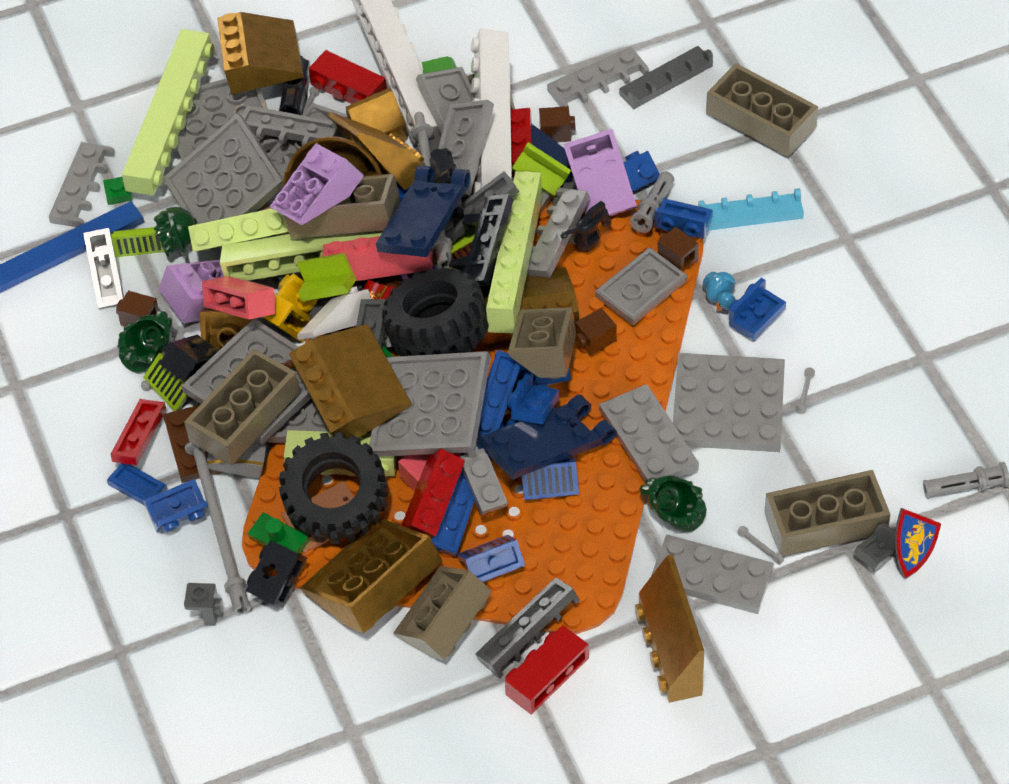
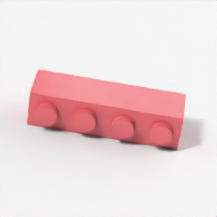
(371, 264)

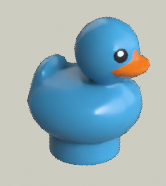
(719, 289)

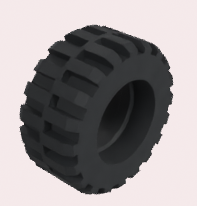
(435, 313)
(322, 456)

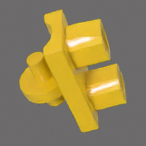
(289, 291)

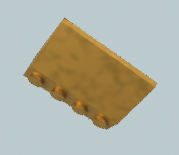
(258, 51)
(389, 152)
(539, 294)
(350, 381)
(373, 574)
(671, 633)

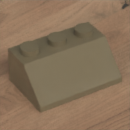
(544, 341)
(443, 612)

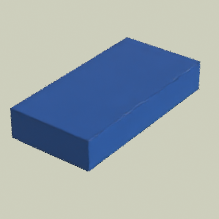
(135, 483)

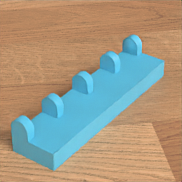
(755, 210)

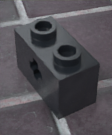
(187, 356)
(288, 567)

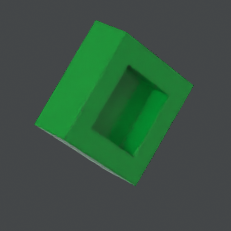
(115, 191)

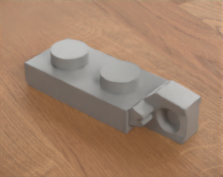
(483, 481)

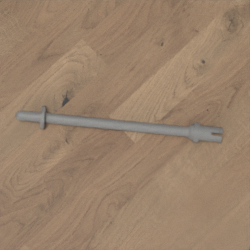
(421, 133)
(235, 585)

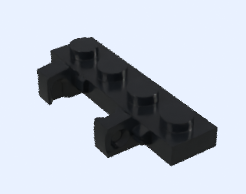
(487, 240)

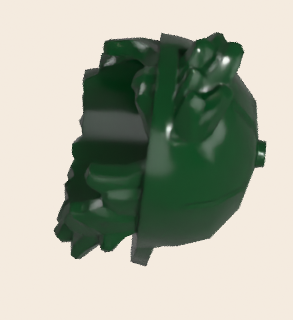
(173, 229)
(144, 341)
(675, 502)

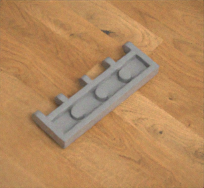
(596, 77)
(287, 125)
(78, 183)
(550, 244)

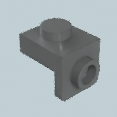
(878, 547)
(204, 598)

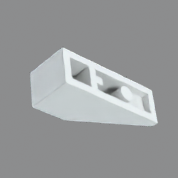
(103, 267)
(337, 314)

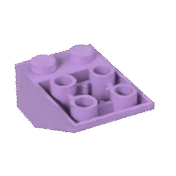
(601, 172)
(316, 185)
(183, 287)

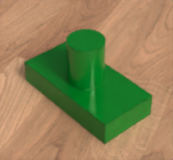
(270, 528)

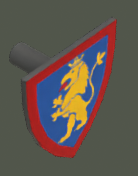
(914, 540)

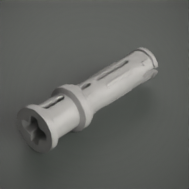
(663, 184)
(979, 478)

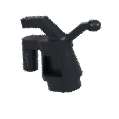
(587, 227)

